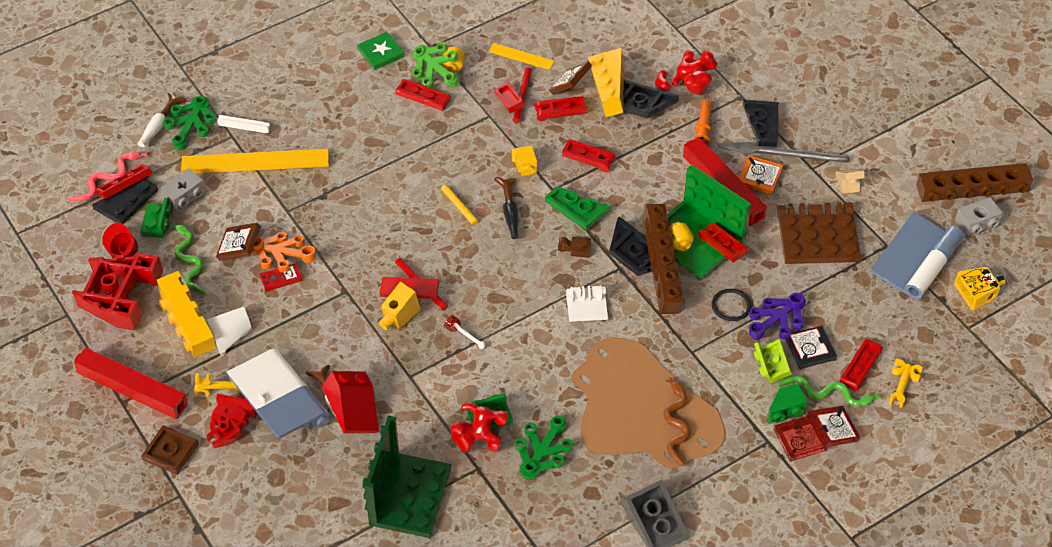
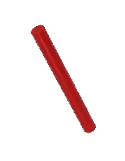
(523, 90)
(411, 274)

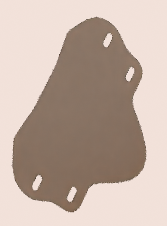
(629, 403)

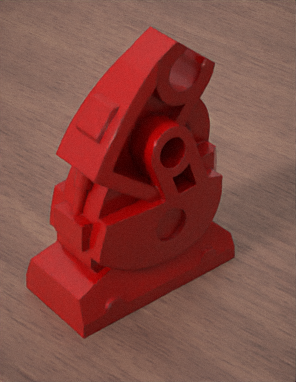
(231, 417)

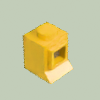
(525, 160)

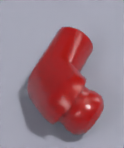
(661, 81)

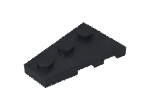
(763, 121)
(126, 202)

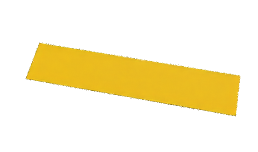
(521, 56)

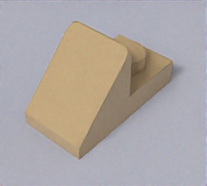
(849, 180)

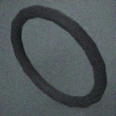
(731, 291)

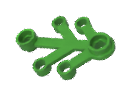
(422, 53)

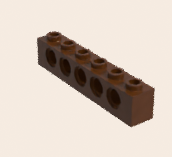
(974, 182)
(662, 259)

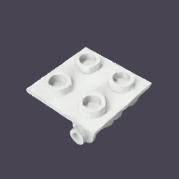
(586, 303)

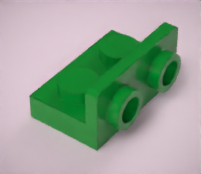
(156, 219)

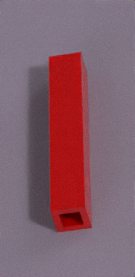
(703, 158)
(130, 383)

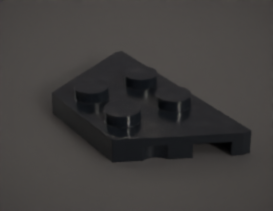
(645, 100)
(630, 248)

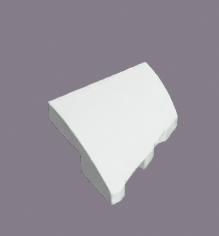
(229, 328)

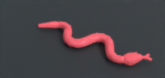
(106, 176)

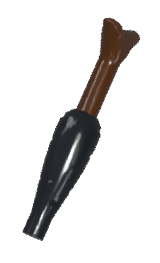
(509, 207)

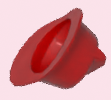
(119, 241)

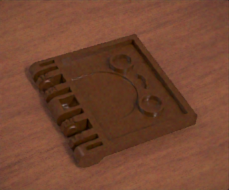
(818, 235)

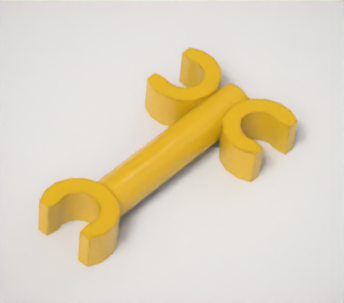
(905, 371)
(205, 384)

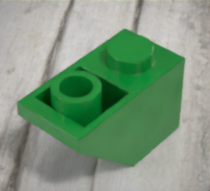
(787, 403)

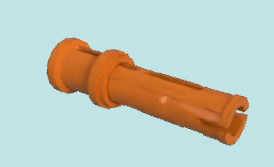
(703, 128)

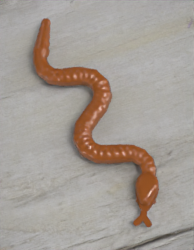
(678, 390)

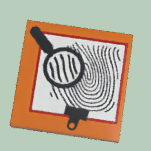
(760, 174)

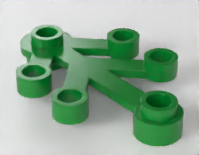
(198, 105)
(543, 449)

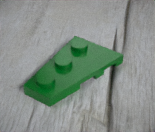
(578, 209)

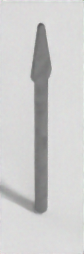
(749, 148)

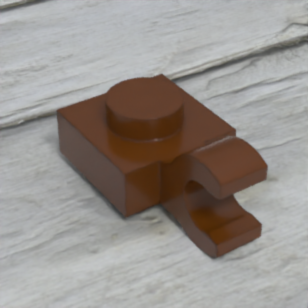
(578, 246)

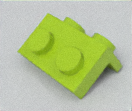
(773, 361)

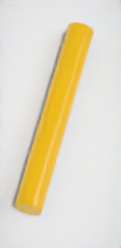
(458, 203)

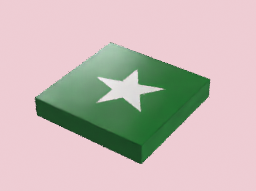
(380, 50)

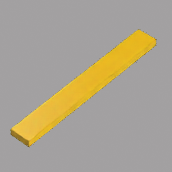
(256, 161)

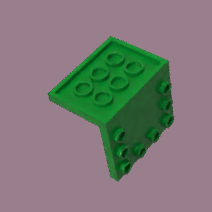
(702, 204)

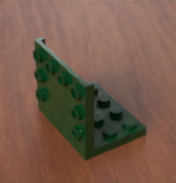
(403, 489)

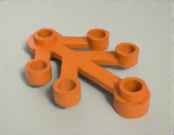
(306, 253)

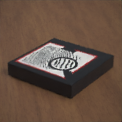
(811, 347)

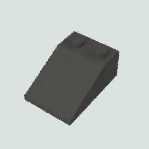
(655, 516)

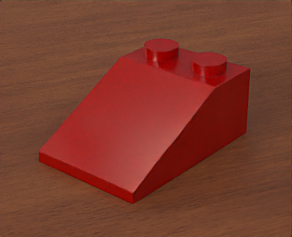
(352, 401)

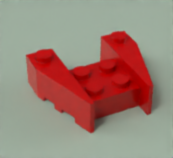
(111, 284)

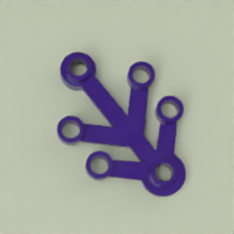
(794, 302)

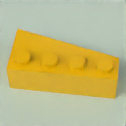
(609, 80)
(185, 315)

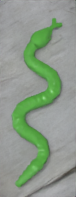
(183, 230)
(864, 401)

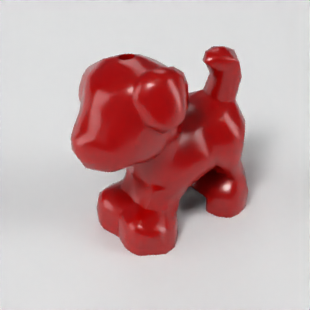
(694, 72)
(465, 434)

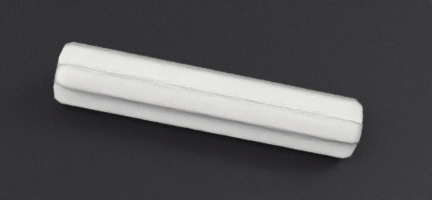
(245, 124)

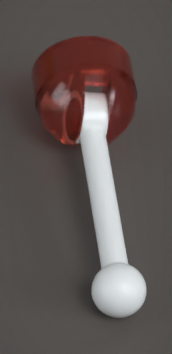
(454, 324)

